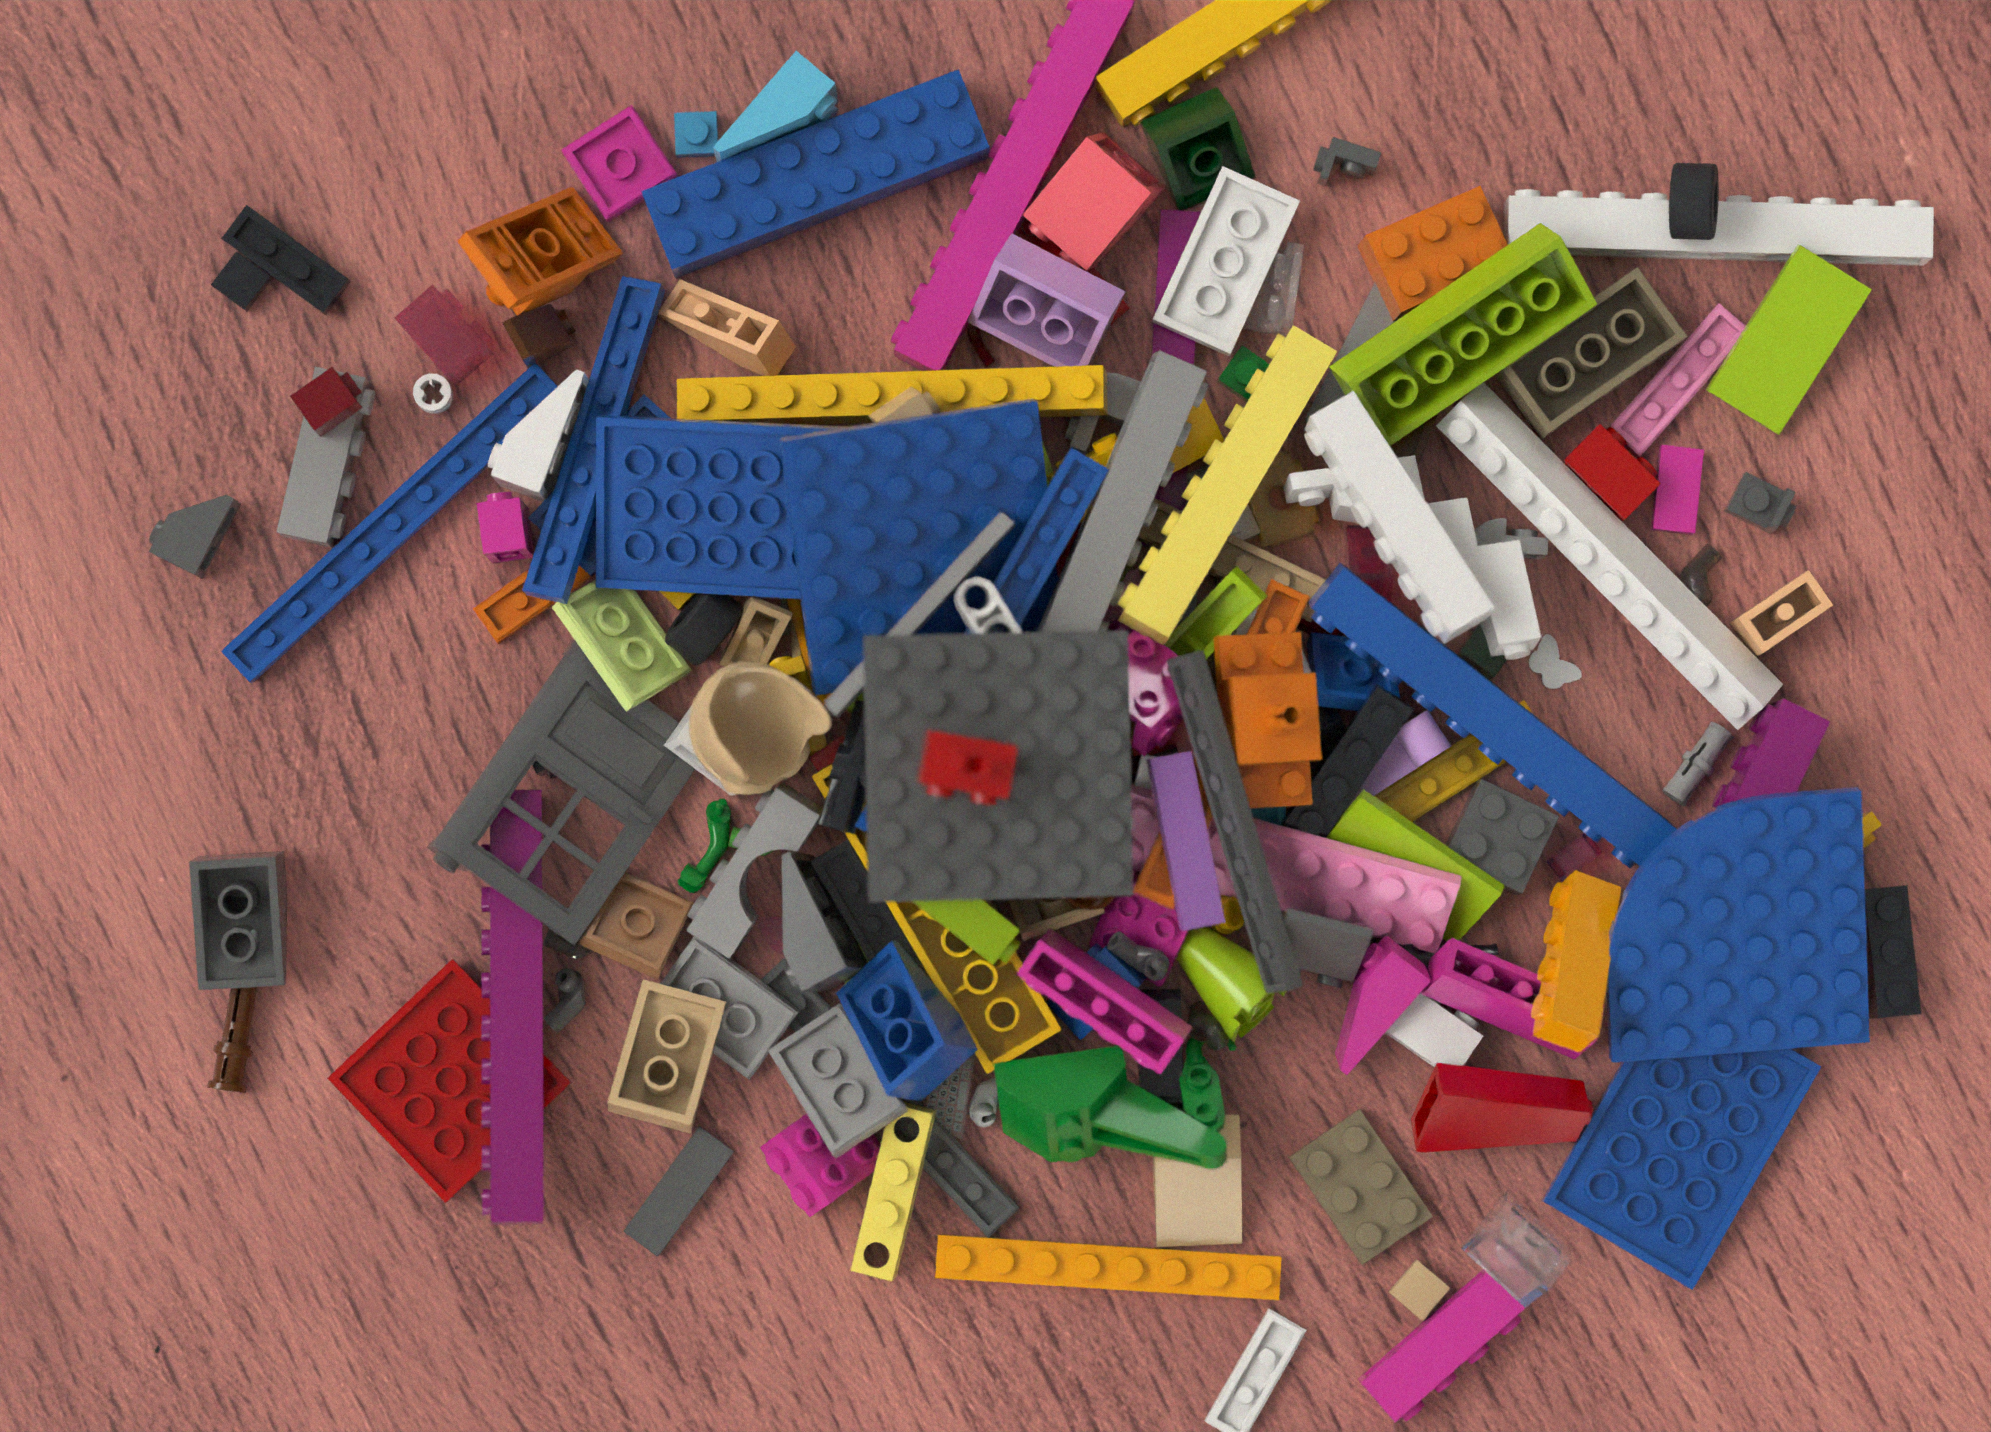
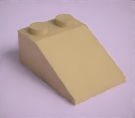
(666, 1056)
(1198, 1202)

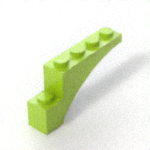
(1215, 616)

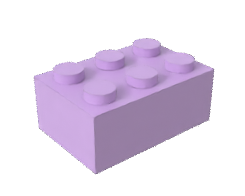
(1045, 305)

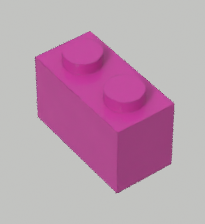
(505, 528)

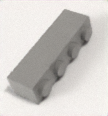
(323, 475)

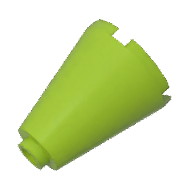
(1226, 980)

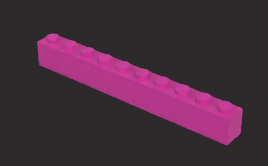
(1011, 181)

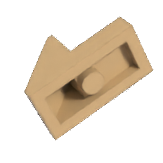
(756, 632)

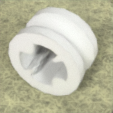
(445, 390)

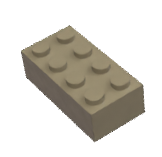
(1592, 355)

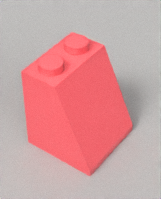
(1093, 201)

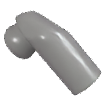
(984, 1104)

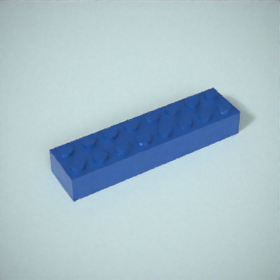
(817, 173)

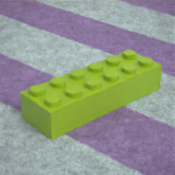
(1466, 333)

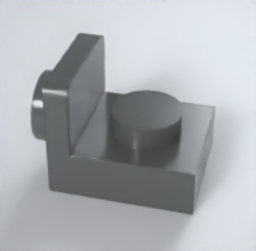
(1352, 158)
(1761, 503)

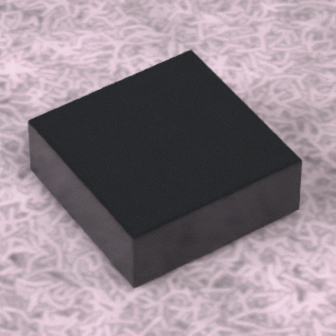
(241, 281)

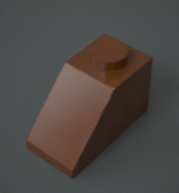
(540, 334)

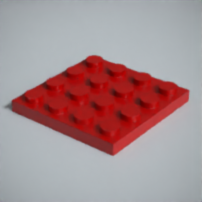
(424, 1080)

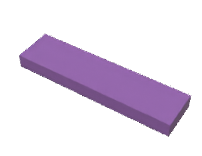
(1185, 840)

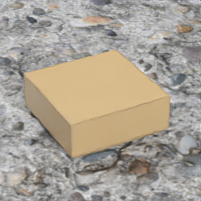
(1419, 1290)

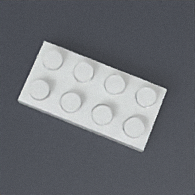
(1225, 261)

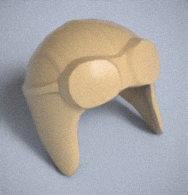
(754, 726)

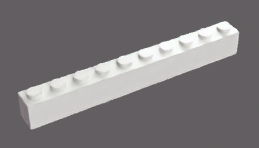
(1743, 231)
(1610, 555)

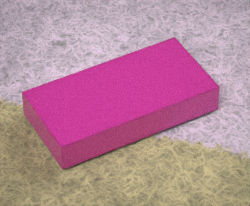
(1678, 494)

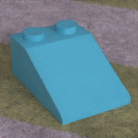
(789, 102)

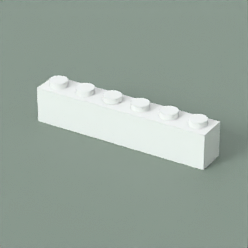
(1398, 518)

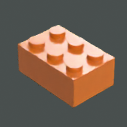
(1430, 249)

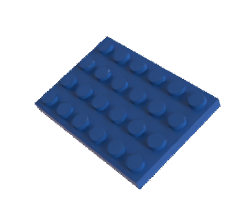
(694, 506)
(1679, 1152)

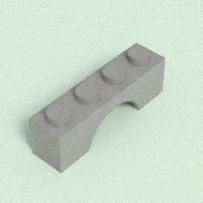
(727, 913)

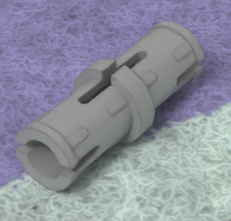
(1697, 763)

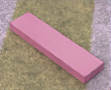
(1678, 380)

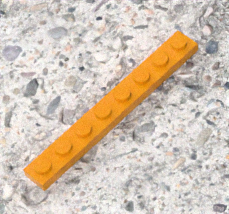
(1108, 1267)

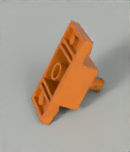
(539, 251)
(1269, 715)

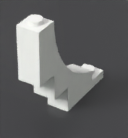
(1498, 567)

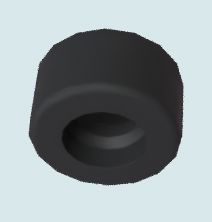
(1693, 201)
(703, 626)

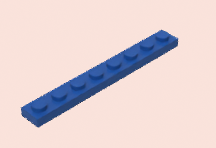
(607, 393)

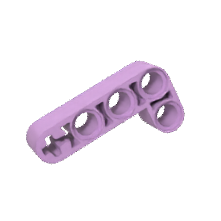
(1411, 748)

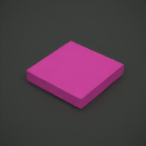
(618, 163)

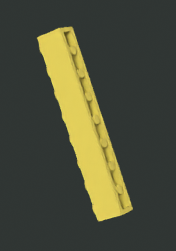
(1227, 485)

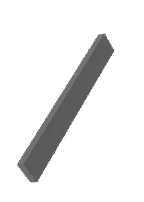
(1234, 822)
(945, 1158)

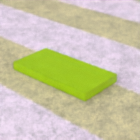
(1788, 339)
(1381, 829)

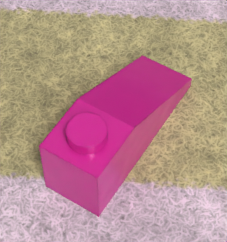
(1380, 993)

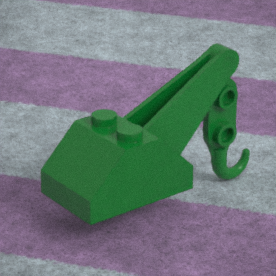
(1082, 1101)

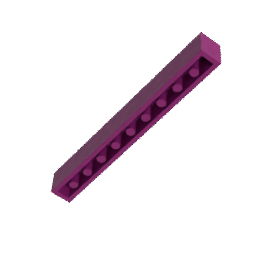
(513, 1030)

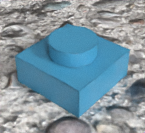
(695, 134)

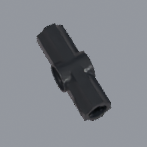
(848, 779)

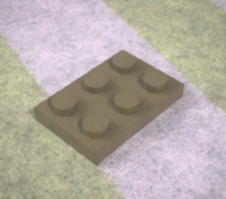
(1360, 1186)

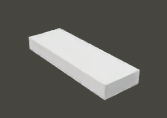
(1255, 1374)

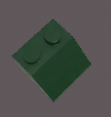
(1193, 145)

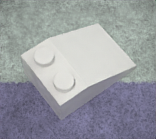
(537, 445)

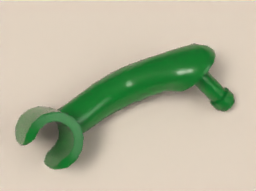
(718, 821)

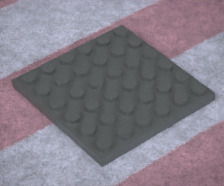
(1071, 778)

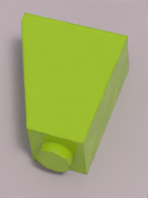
(976, 926)

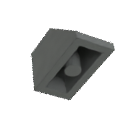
(194, 534)

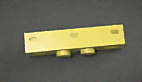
(893, 1193)

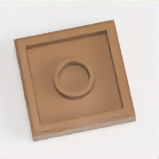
(638, 925)

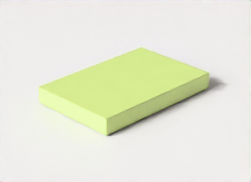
(622, 642)

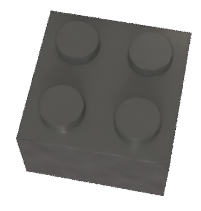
(1502, 834)

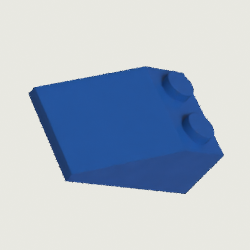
(905, 1024)

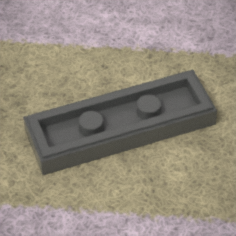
(678, 1191)

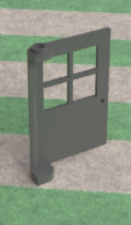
(598, 750)

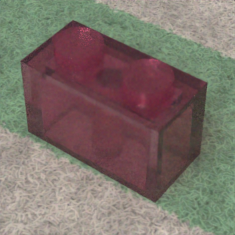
(444, 335)

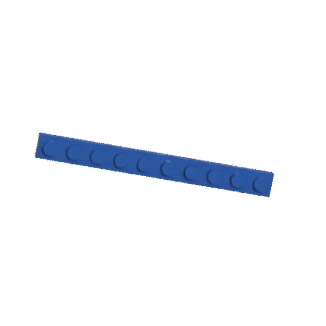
(385, 529)
(1042, 540)

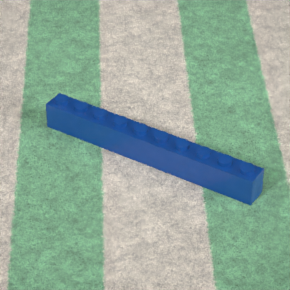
(1490, 715)

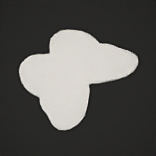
(1547, 662)

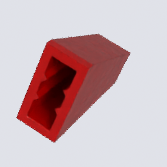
(1497, 1109)

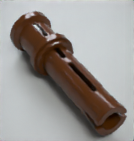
(233, 1049)

